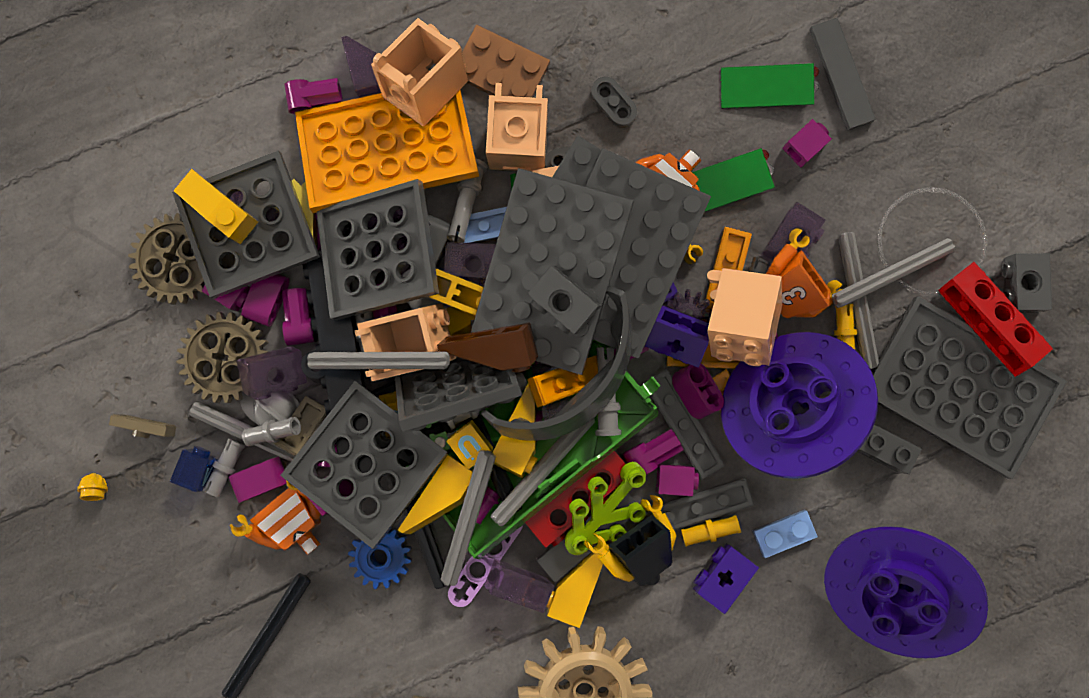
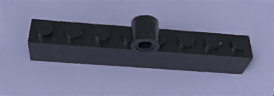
(333, 337)

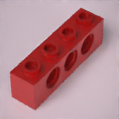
(995, 319)
(553, 533)

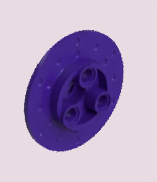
(819, 430)
(906, 592)

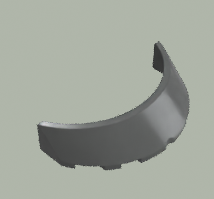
(590, 398)

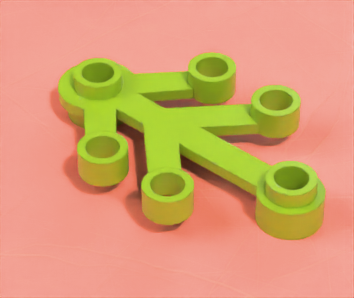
(633, 477)

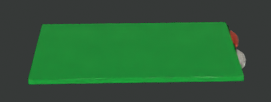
(768, 85)
(736, 178)

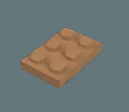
(498, 60)

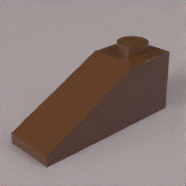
(498, 348)

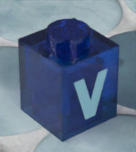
(193, 469)

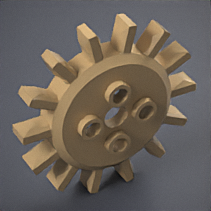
(569, 665)

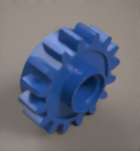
(381, 572)

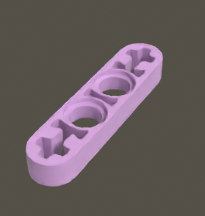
(487, 560)

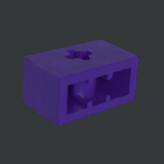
(679, 336)
(720, 592)

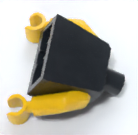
(642, 550)

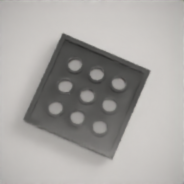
(418, 251)
(272, 259)
(445, 393)
(321, 448)

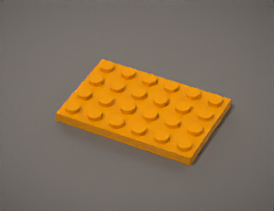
(374, 146)

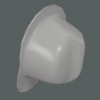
(277, 407)

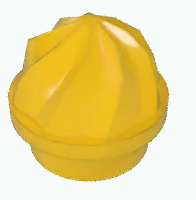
(92, 487)

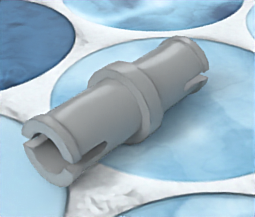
(271, 431)
(223, 468)

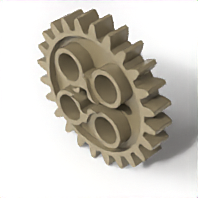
(151, 251)
(199, 353)

